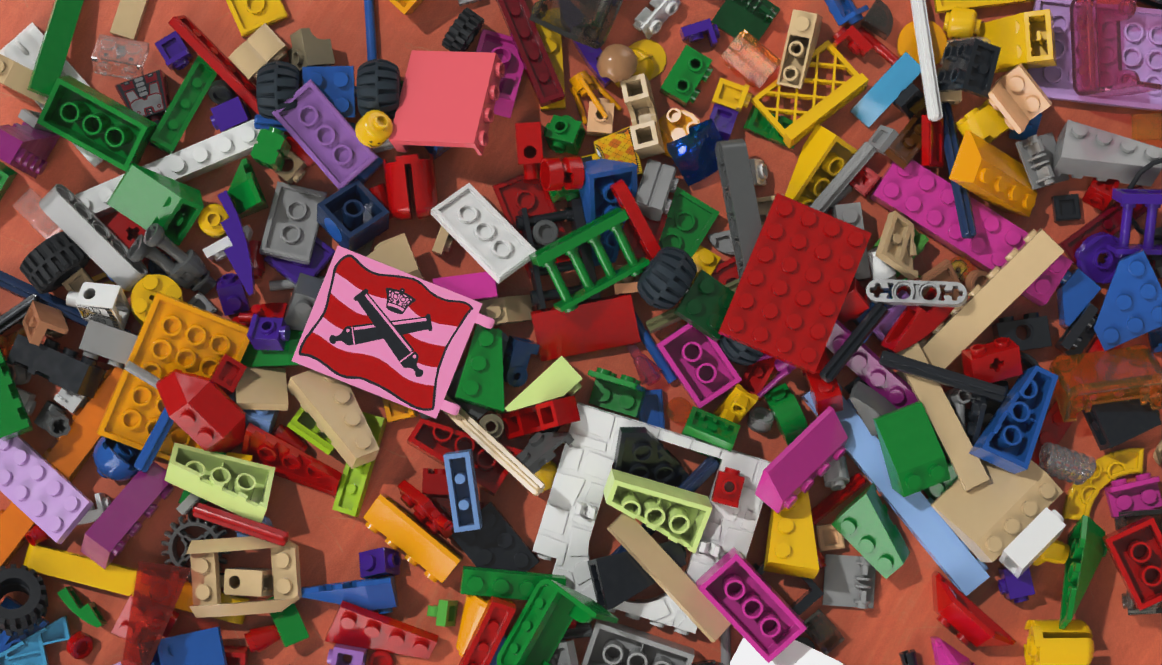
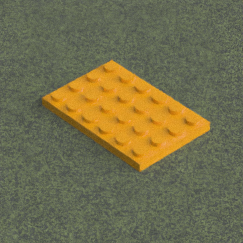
(170, 339)

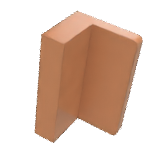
(39, 319)

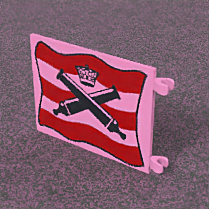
(388, 332)

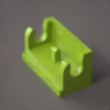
(306, 427)

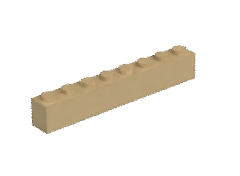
(990, 299)

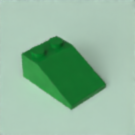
(911, 449)

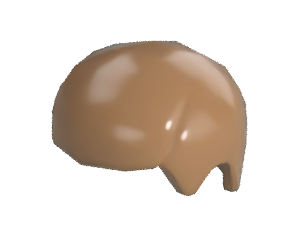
(617, 62)

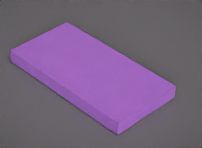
(325, 135)

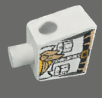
(101, 303)

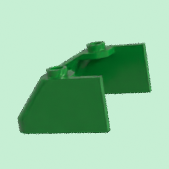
(546, 622)

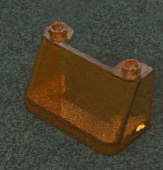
(1106, 378)

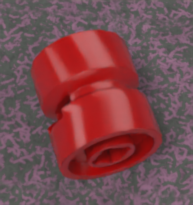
(565, 173)

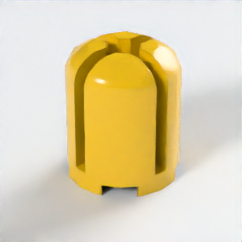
(1057, 646)

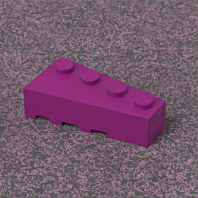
(26, 147)
(125, 515)

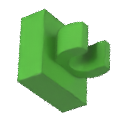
(445, 612)

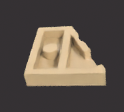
(898, 245)

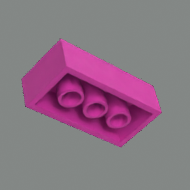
(751, 605)

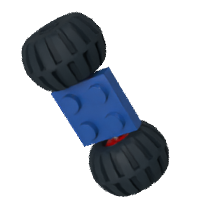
(376, 87)

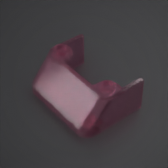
(1098, 49)

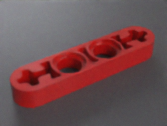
(636, 219)

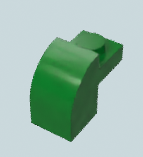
(787, 412)

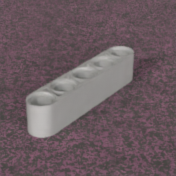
(92, 236)

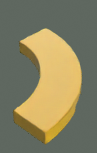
(1108, 468)

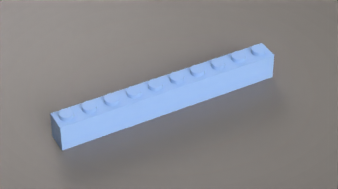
(913, 510)

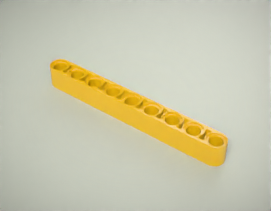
(113, 578)

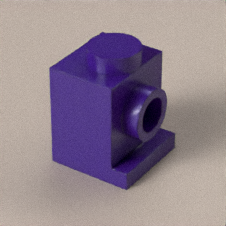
(268, 333)

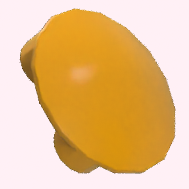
(675, 125)

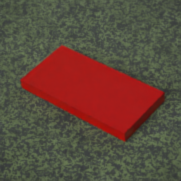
(528, 194)
(589, 328)

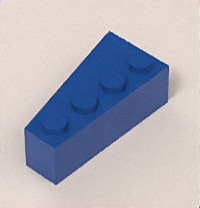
(1017, 423)

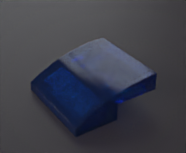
(696, 152)

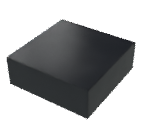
(1066, 207)

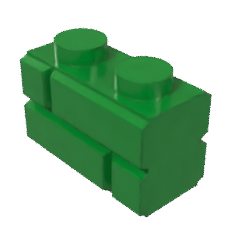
(271, 148)

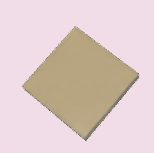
(262, 389)

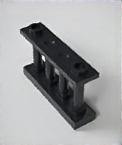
(574, 214)

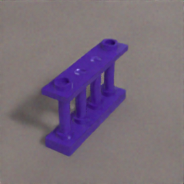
(1129, 198)

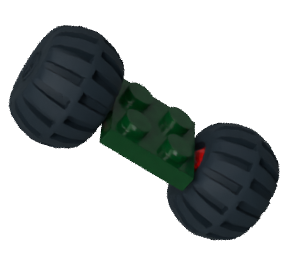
(703, 301)

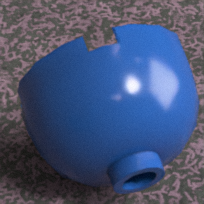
(115, 459)

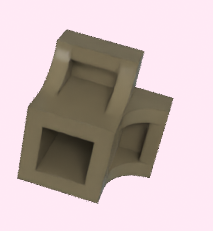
(309, 50)

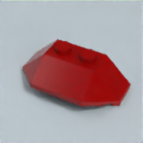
(203, 411)
(965, 617)

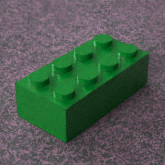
(96, 122)

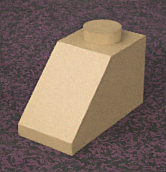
(508, 309)

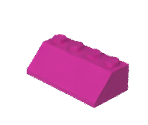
(802, 462)

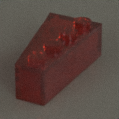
(151, 606)

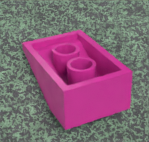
(508, 54)

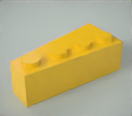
(792, 541)

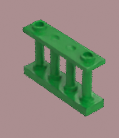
(569, 245)

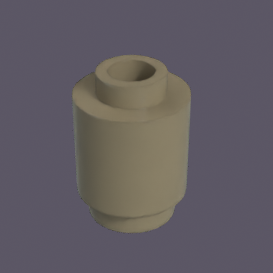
(499, 430)

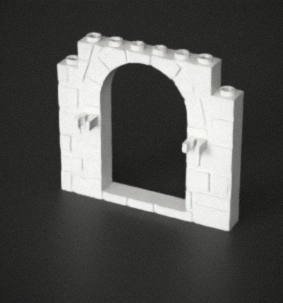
(579, 492)

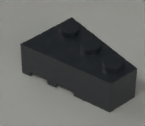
(57, 365)

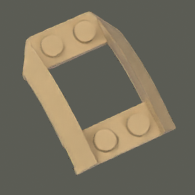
(206, 577)

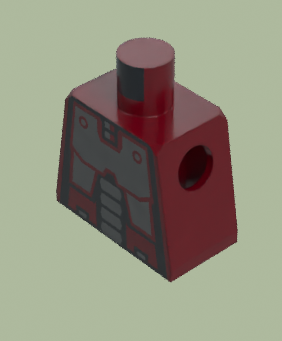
(146, 95)

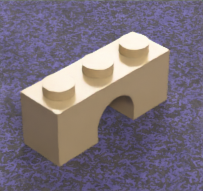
(642, 110)

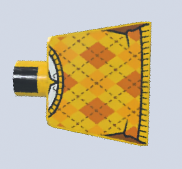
(616, 147)

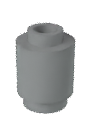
(837, 474)

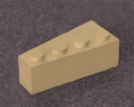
(336, 414)

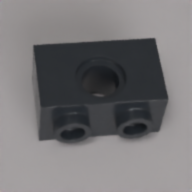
(1036, 327)

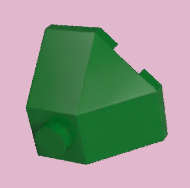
(247, 191)

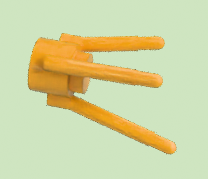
(584, 85)

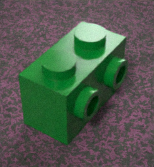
(686, 76)

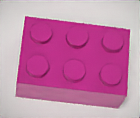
(698, 364)

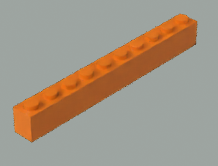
(66, 456)

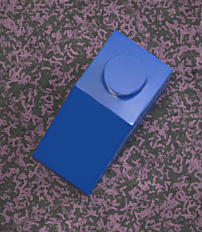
(1074, 295)

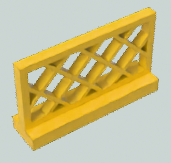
(824, 109)

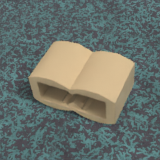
(257, 51)

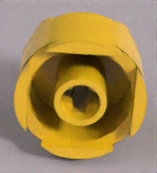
(983, 122)
(146, 289)

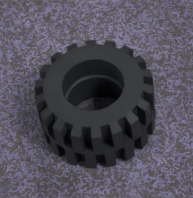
(53, 262)
(30, 613)

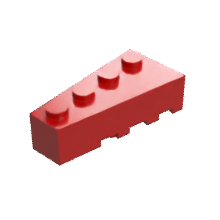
(438, 439)

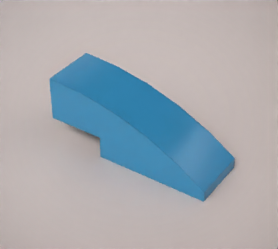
(886, 90)

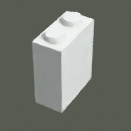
(1032, 541)

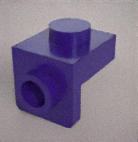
(174, 51)
(232, 294)
(379, 562)

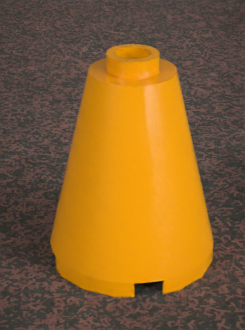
(472, 613)

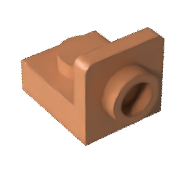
(626, 285)

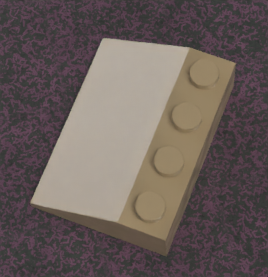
(997, 509)

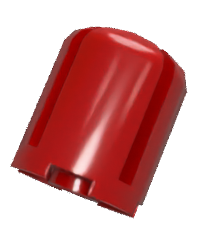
(398, 186)

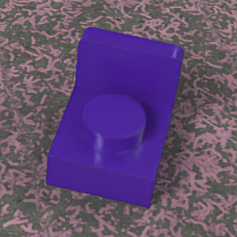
(696, 31)
(724, 119)

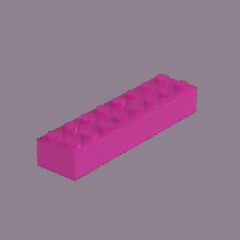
(931, 207)

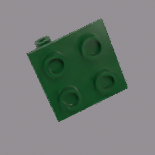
(745, 14)

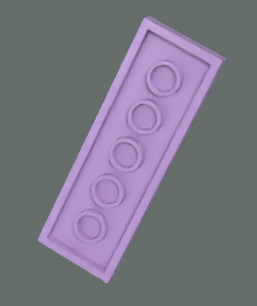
(40, 489)

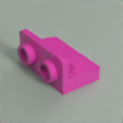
(1133, 495)

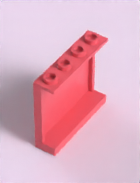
(447, 100)

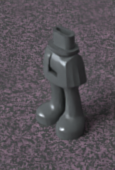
(186, 270)

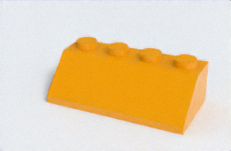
(993, 176)
(413, 538)

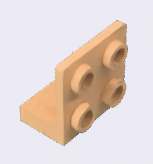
(1018, 98)

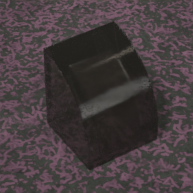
(879, 19)
(823, 632)

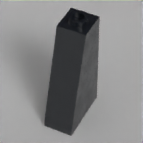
(622, 577)

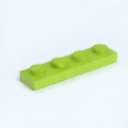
(356, 480)

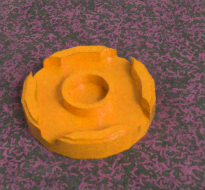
(907, 41)

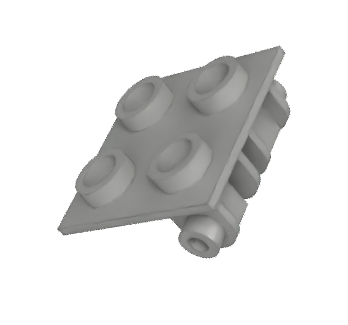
(1037, 158)
(848, 581)

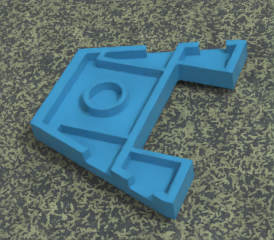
(32, 649)

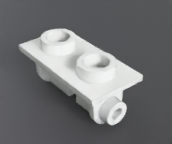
(651, 21)

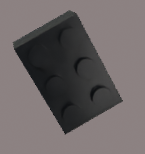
(496, 544)

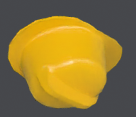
(650, 58)

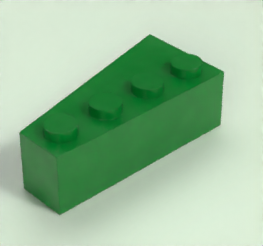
(13, 415)

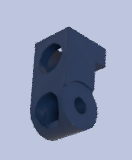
(517, 359)

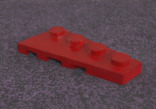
(290, 461)
(374, 631)

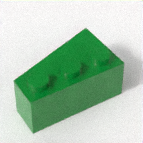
(483, 372)

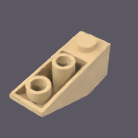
(799, 48)

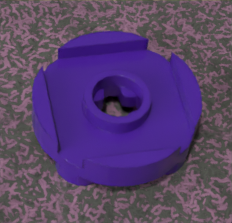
(1088, 254)

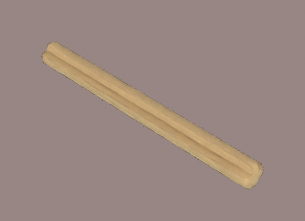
(497, 450)

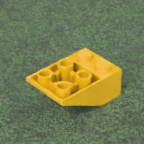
(1023, 39)

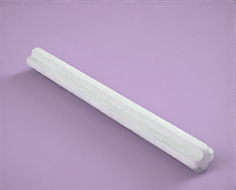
(926, 60)

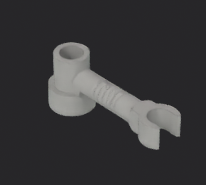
(957, 400)

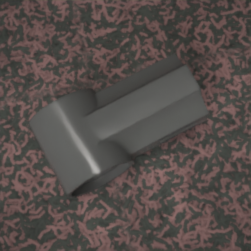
(53, 419)

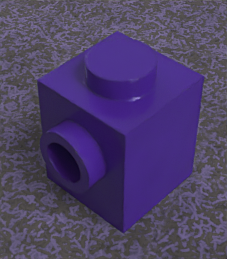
(230, 114)
(1014, 587)

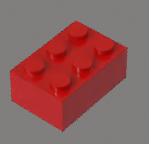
(1138, 559)

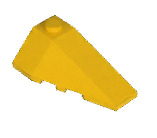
(818, 164)

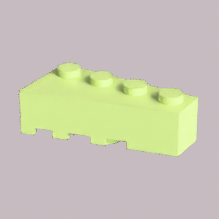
(222, 480)
(660, 506)

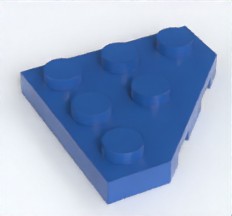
(1131, 302)

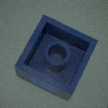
(353, 216)

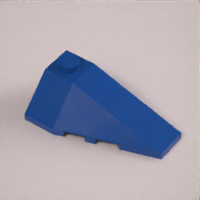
(598, 198)
(370, 593)

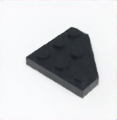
(647, 457)

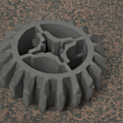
(179, 531)

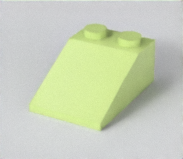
(550, 385)

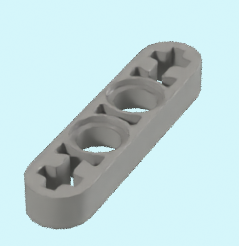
(916, 297)

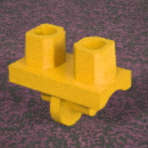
(736, 404)

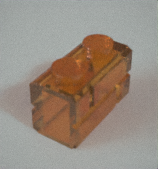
(750, 59)

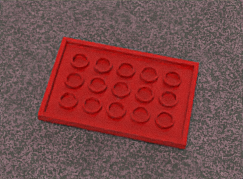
(795, 283)

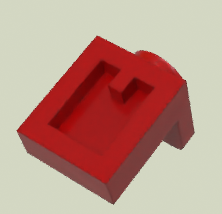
(856, 41)
(1100, 193)
(228, 373)

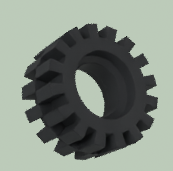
(463, 31)

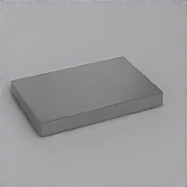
(292, 223)

